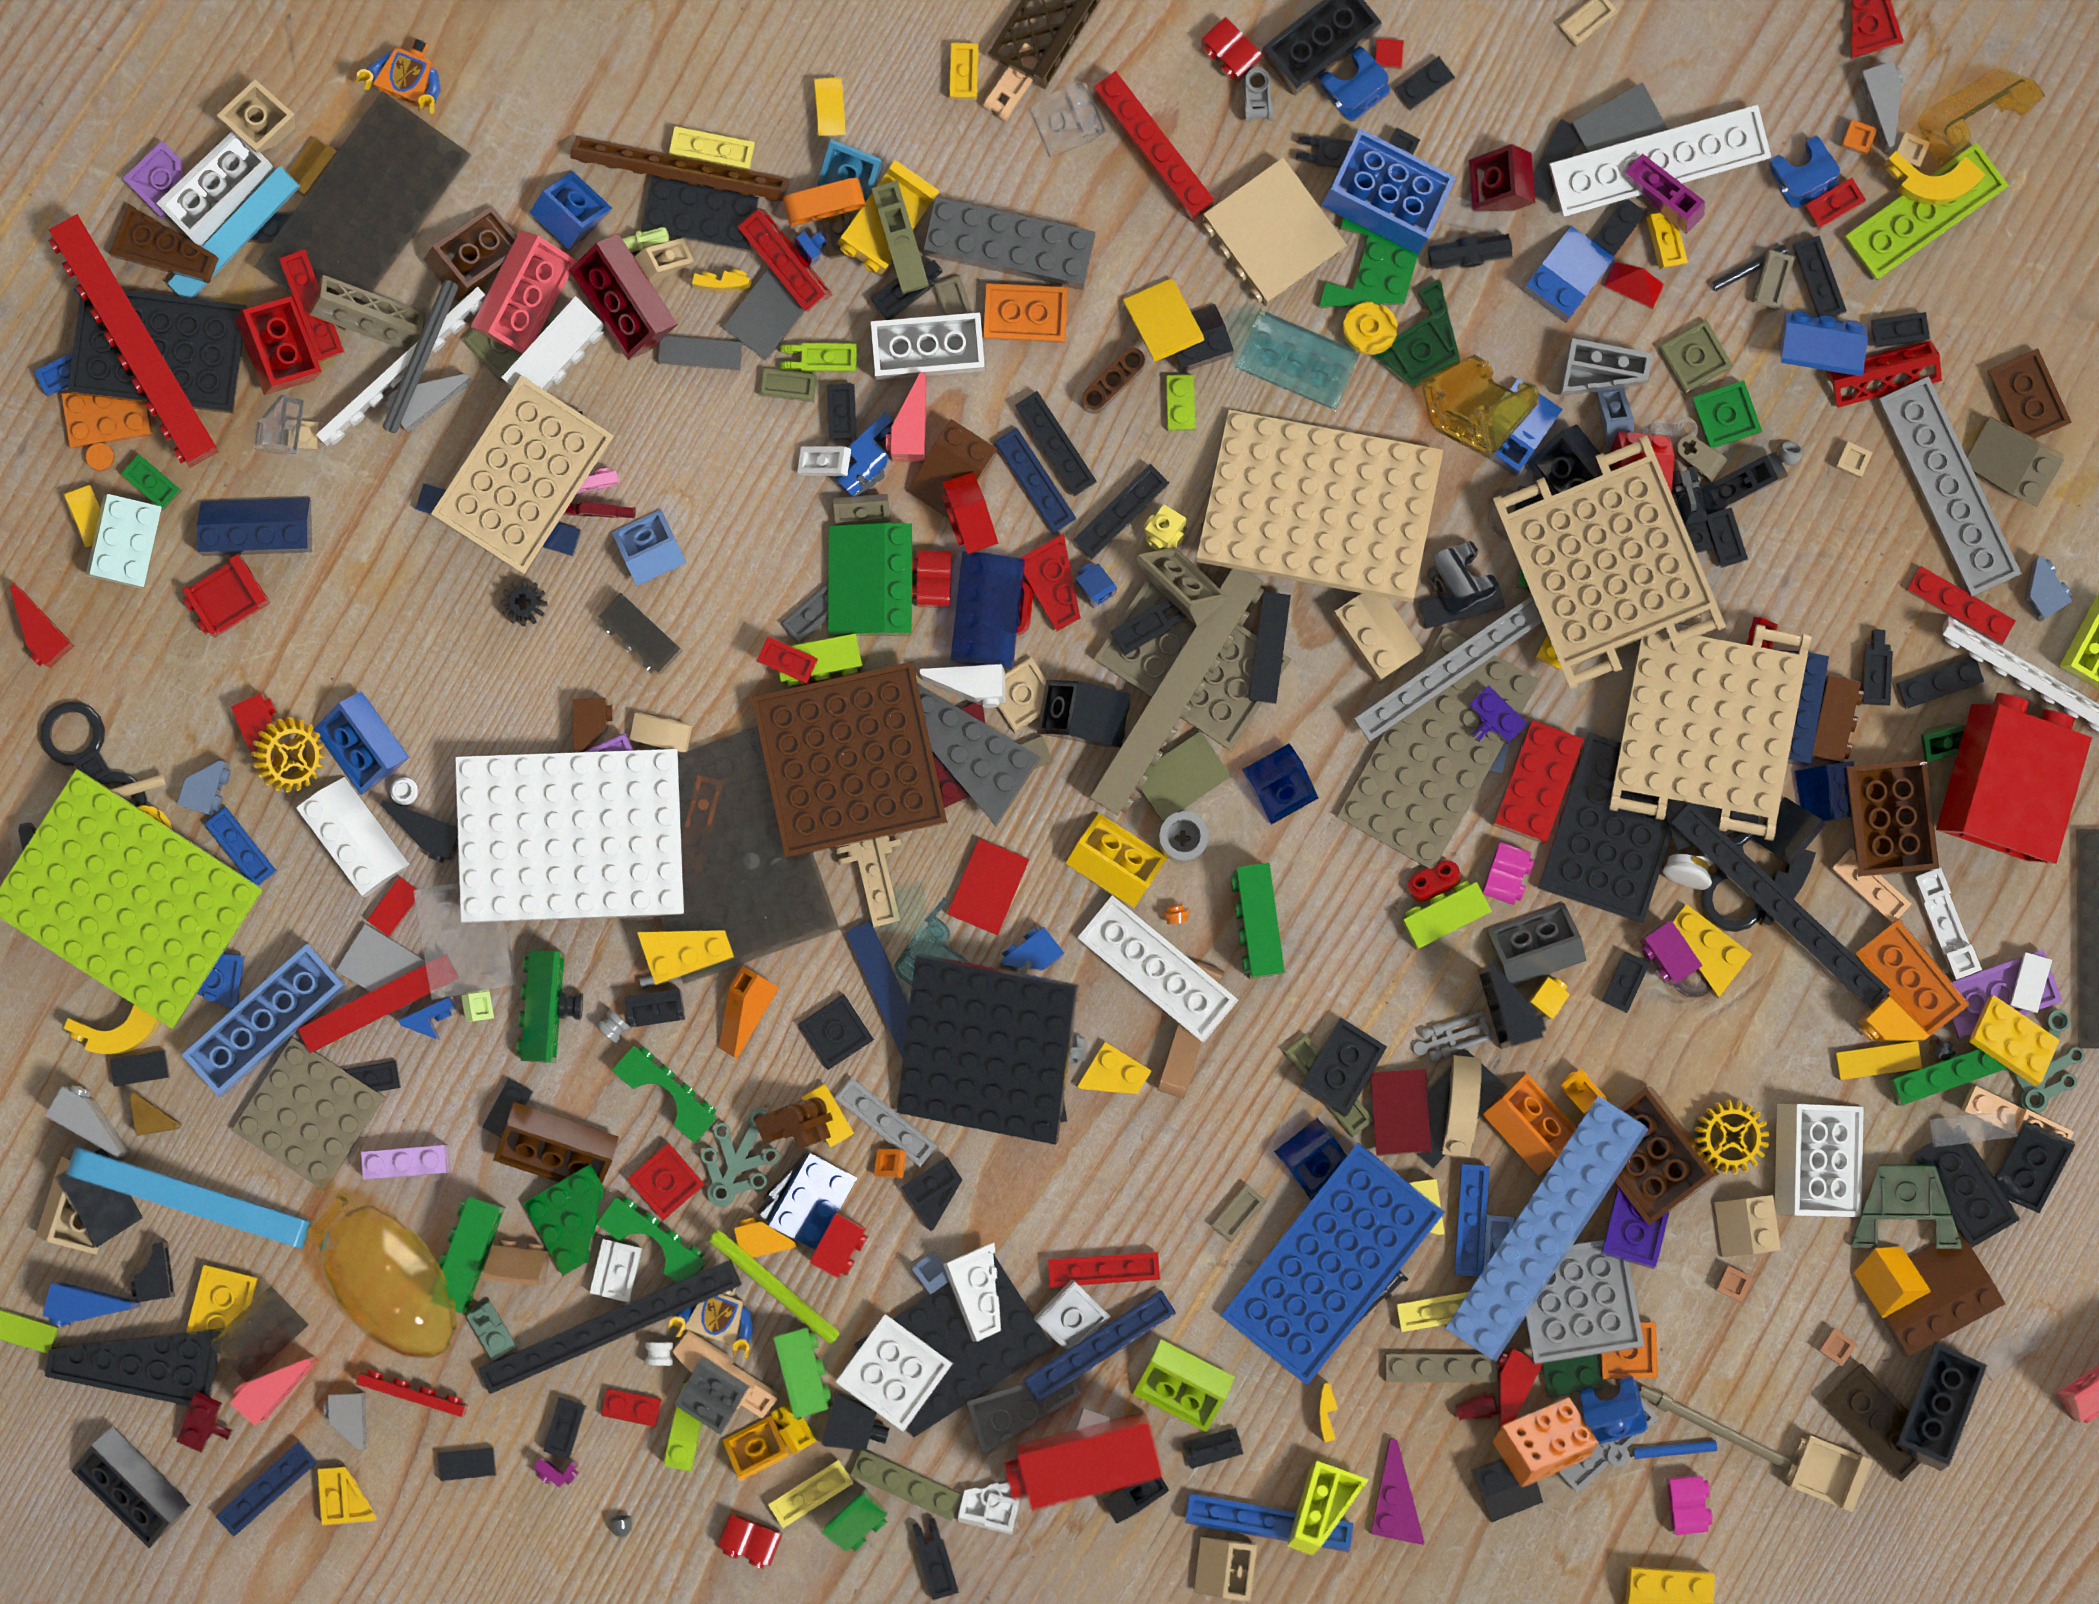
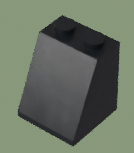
(1083, 713)

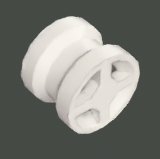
(658, 1353)

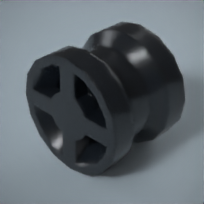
(570, 1005)

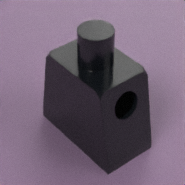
(852, 1425)

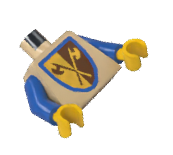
(718, 1318)

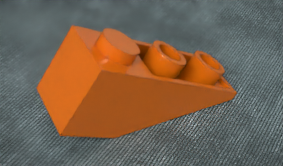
(745, 1006)

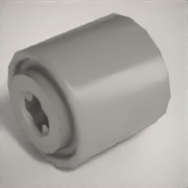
(1193, 827)

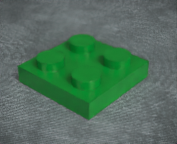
(1726, 415)

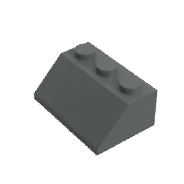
(1537, 944)

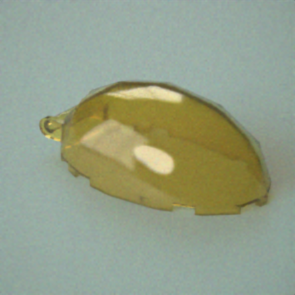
(385, 1279)

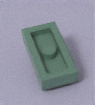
(491, 1330)

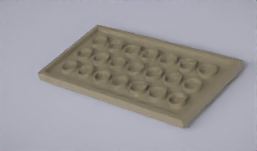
(1430, 763)

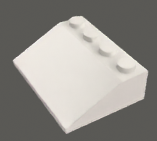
(1819, 1160)

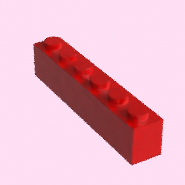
(1153, 146)

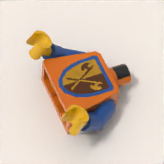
(405, 76)

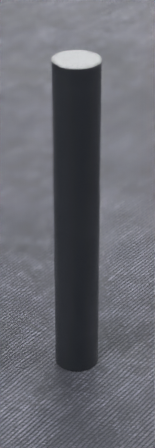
(1743, 271)

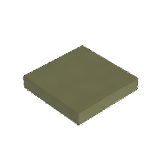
(1695, 356)

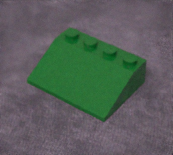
(870, 579)

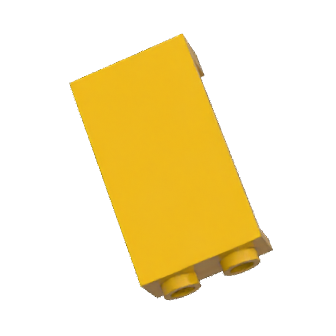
(866, 234)

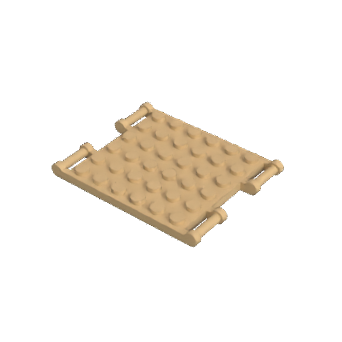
(1609, 562)
(1711, 725)

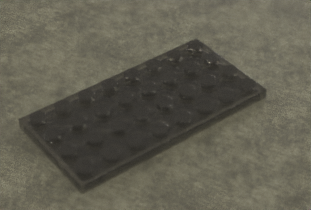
(369, 199)

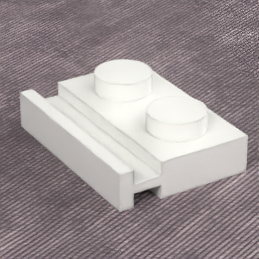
(616, 1270)

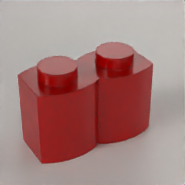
(1231, 49)
(933, 579)
(750, 1540)

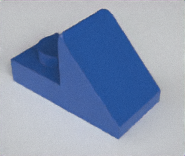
(422, 1020)

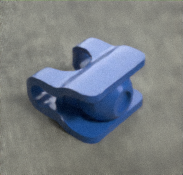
(1360, 93)
(1809, 181)
(1615, 1418)

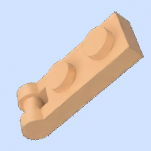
(1011, 85)

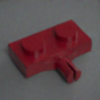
(201, 1423)

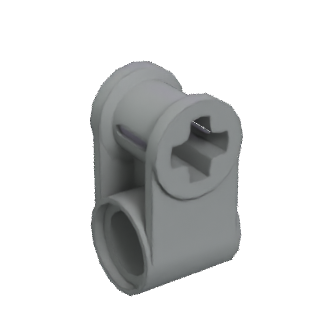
(1257, 100)

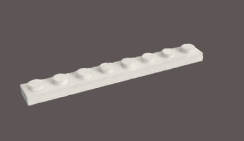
(392, 377)

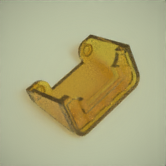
(1945, 124)
(1474, 408)

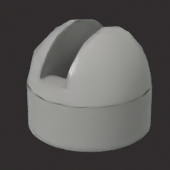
(1791, 453)

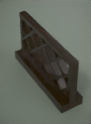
(1059, 45)

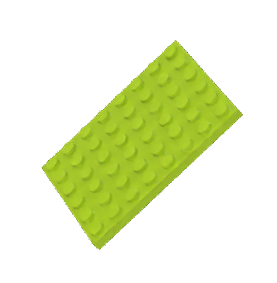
(125, 899)

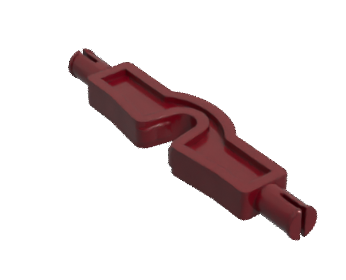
(600, 510)

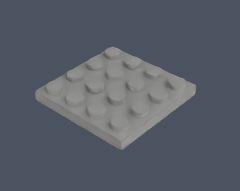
(1585, 1308)

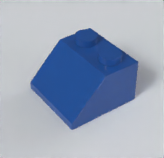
(570, 209)

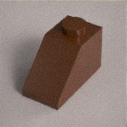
(589, 721)

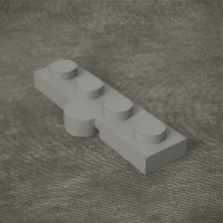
(1612, 1452)

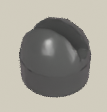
(621, 1525)

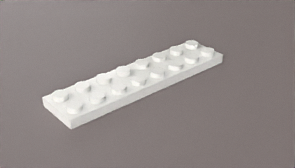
(1683, 152)
(2027, 674)

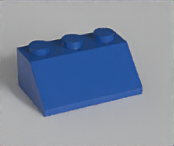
(1823, 343)
(361, 742)

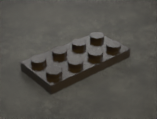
(1872, 1418)

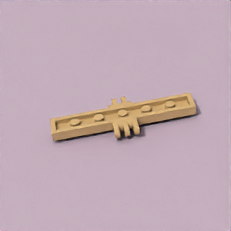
(875, 876)

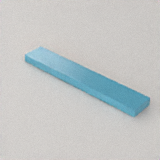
(241, 227)

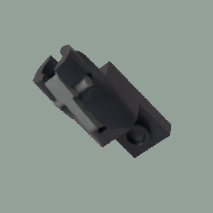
(1691, 508)

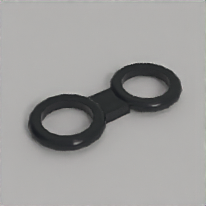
(90, 760)
(1707, 896)

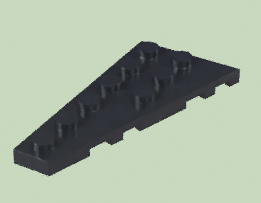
(150, 1366)

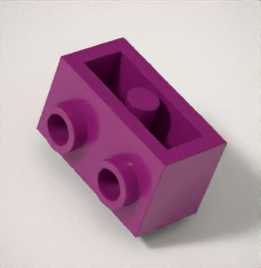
(1669, 953)

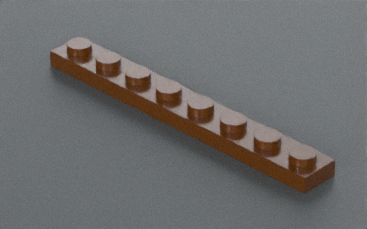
(679, 168)

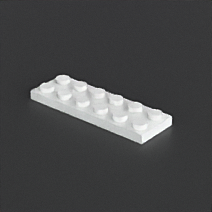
(1158, 968)

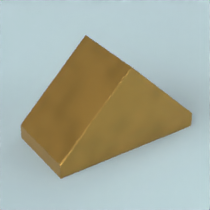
(150, 1118)

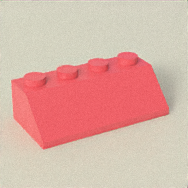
(523, 292)

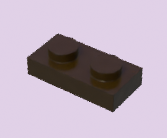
(834, 229)

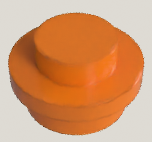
(1176, 914)

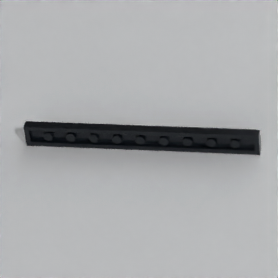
(1780, 906)
(610, 1326)

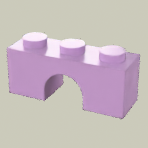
(405, 1162)

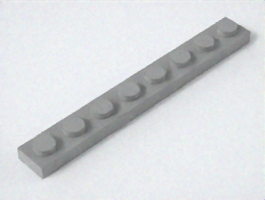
(1449, 669)

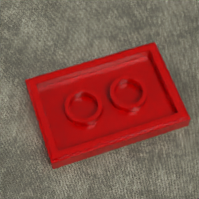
(988, 887)

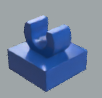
(810, 246)

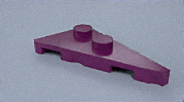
(1395, 1509)

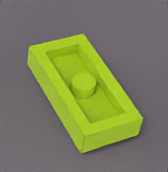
(1180, 402)

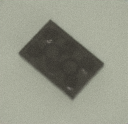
(258, 1333)

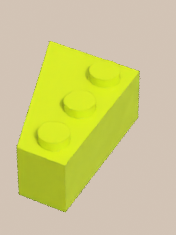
(1322, 1504)

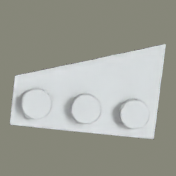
(975, 1290)

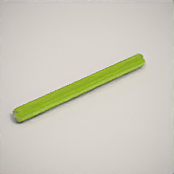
(773, 1286)

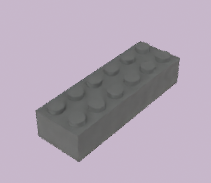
(1009, 243)

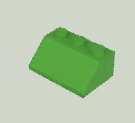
(802, 1372)

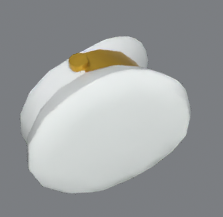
(1688, 871)

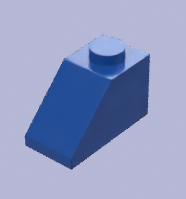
(1095, 584)

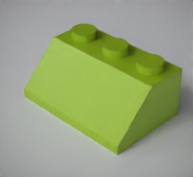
(1183, 1385)

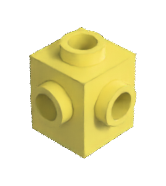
(1165, 529)

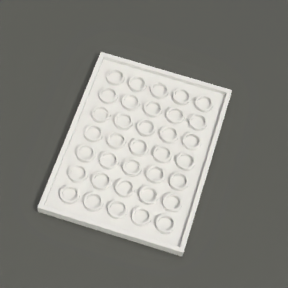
(569, 835)

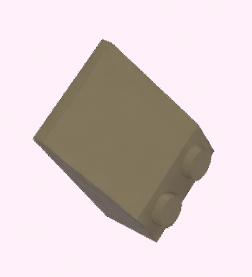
(2014, 461)

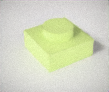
(477, 1006)

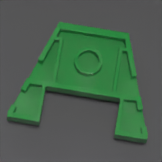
(1382, 275)

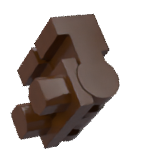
(802, 1120)

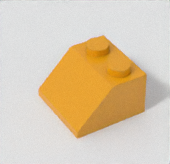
(1890, 1023)

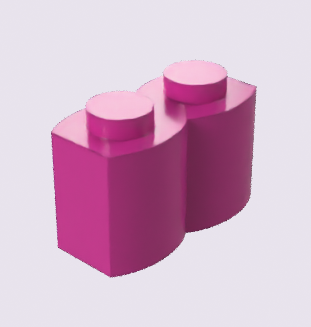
(1507, 873)
(1688, 1504)

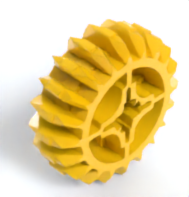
(281, 762)
(1748, 1155)

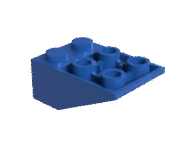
(1527, 436)

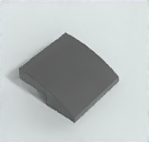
(711, 1395)

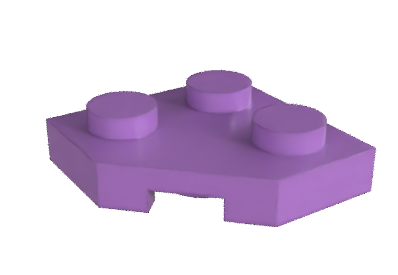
(155, 175)

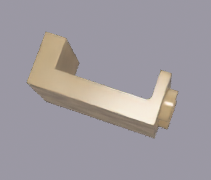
(1828, 1472)

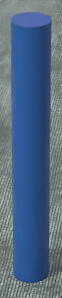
(1674, 1449)

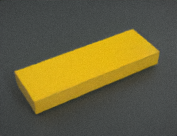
(1878, 1060)

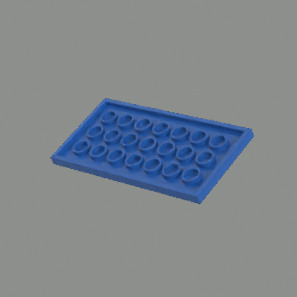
(1332, 1263)

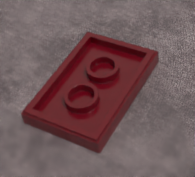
(1401, 1112)

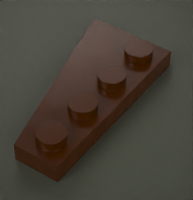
(159, 247)

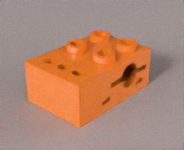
(1545, 1442)

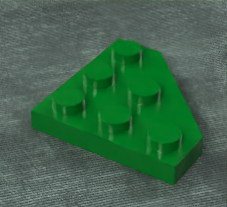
(568, 1217)

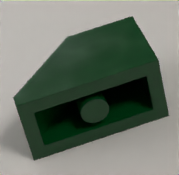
(1941, 741)

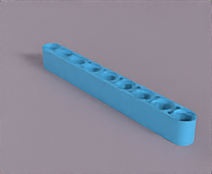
(188, 1197)

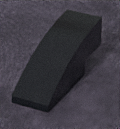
(1792, 878)

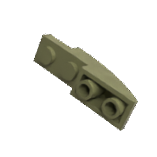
(900, 237)

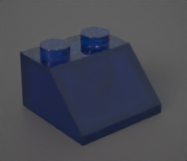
(1280, 783)
(1824, 791)
(1311, 1157)

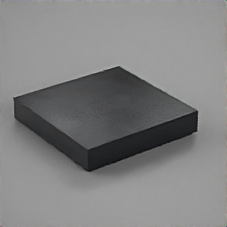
(1793, 832)
(836, 1032)

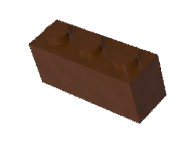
(1837, 719)

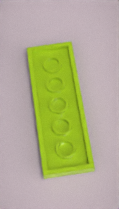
(1910, 226)

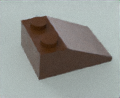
(472, 252)
(952, 456)

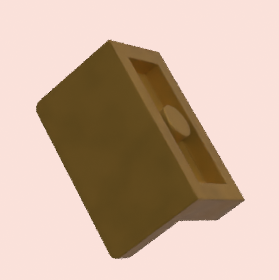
(311, 164)

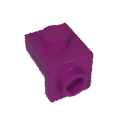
(548, 1472)

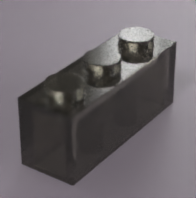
(639, 634)

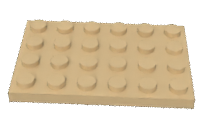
(522, 474)

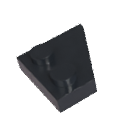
(933, 1191)

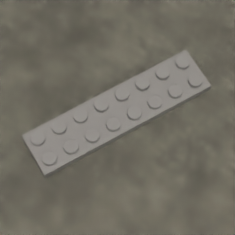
(1949, 486)

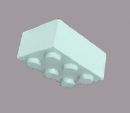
(123, 541)

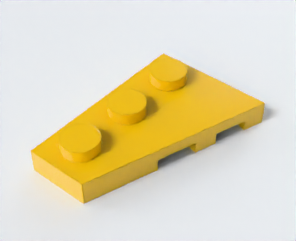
(1715, 950)
(683, 952)

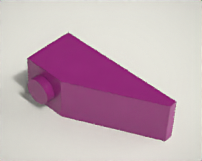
(1666, 193)

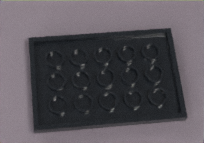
(193, 337)
(1602, 853)
(975, 1364)

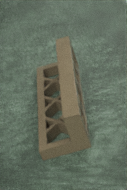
(367, 318)

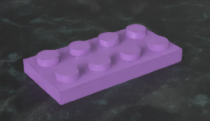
(2000, 983)

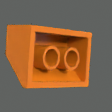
(1531, 1123)

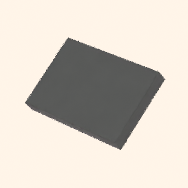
(1619, 120)
(765, 316)

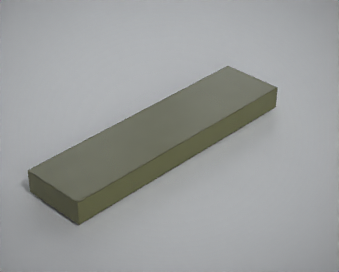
(1302, 1055)

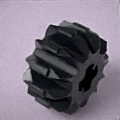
(516, 609)

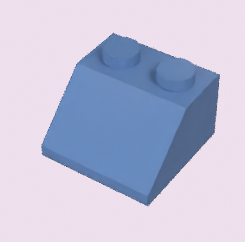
(649, 547)

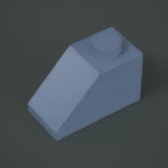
(1614, 414)

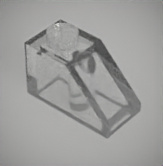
(280, 426)

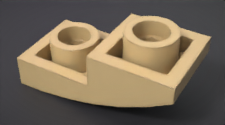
(660, 732)

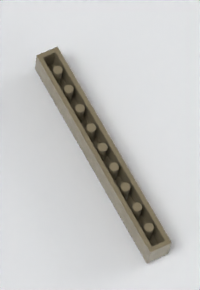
(1174, 694)

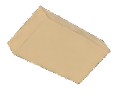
(1587, 20)

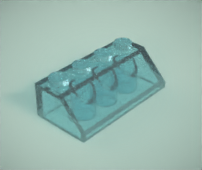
(1297, 359)

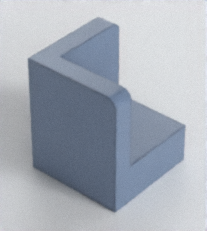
(931, 1272)

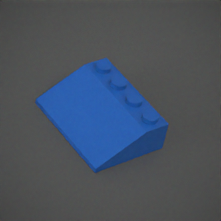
(1388, 191)

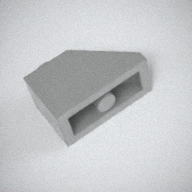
(348, 1417)

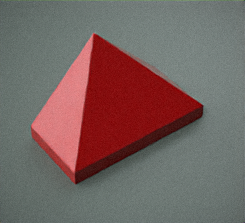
(1634, 284)

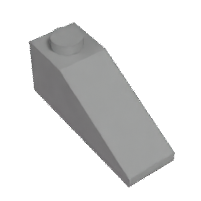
(1883, 94)
(429, 398)

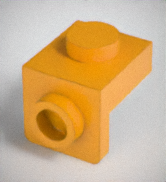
(1581, 1090)

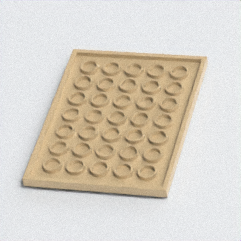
(1320, 506)

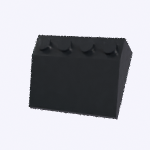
(1511, 1013)

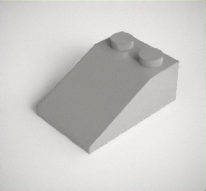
(85, 1117)

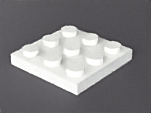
(894, 1372)

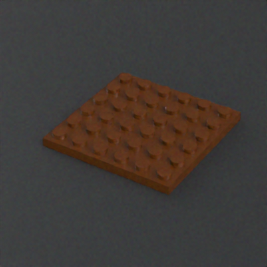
(849, 760)

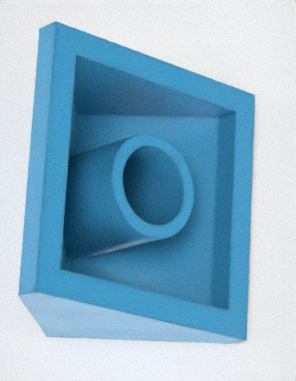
(845, 163)

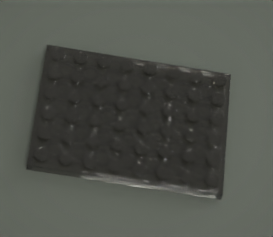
(736, 858)

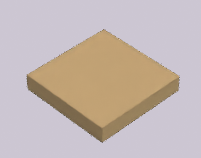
(1023, 694)

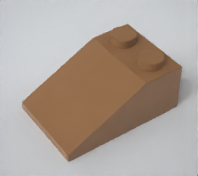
(516, 1264)

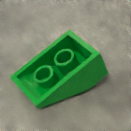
(855, 1521)

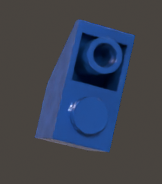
(1037, 949)

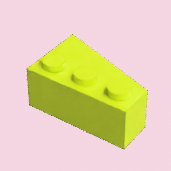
(2083, 653)

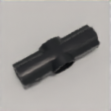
(1470, 252)

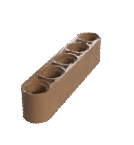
(1183, 1052)

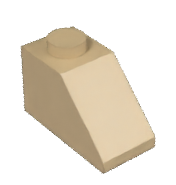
(664, 259)

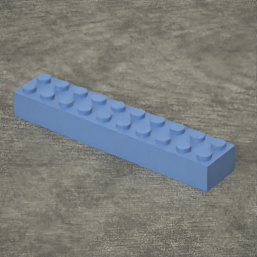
(1547, 1228)

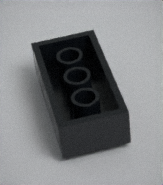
(1320, 41)

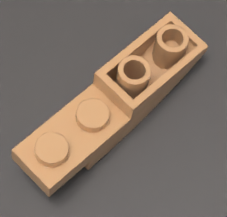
(1982, 1101)
(692, 1348)

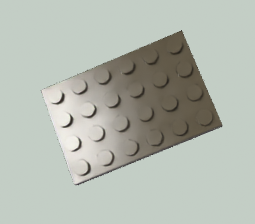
(1224, 703)

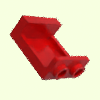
(225, 597)

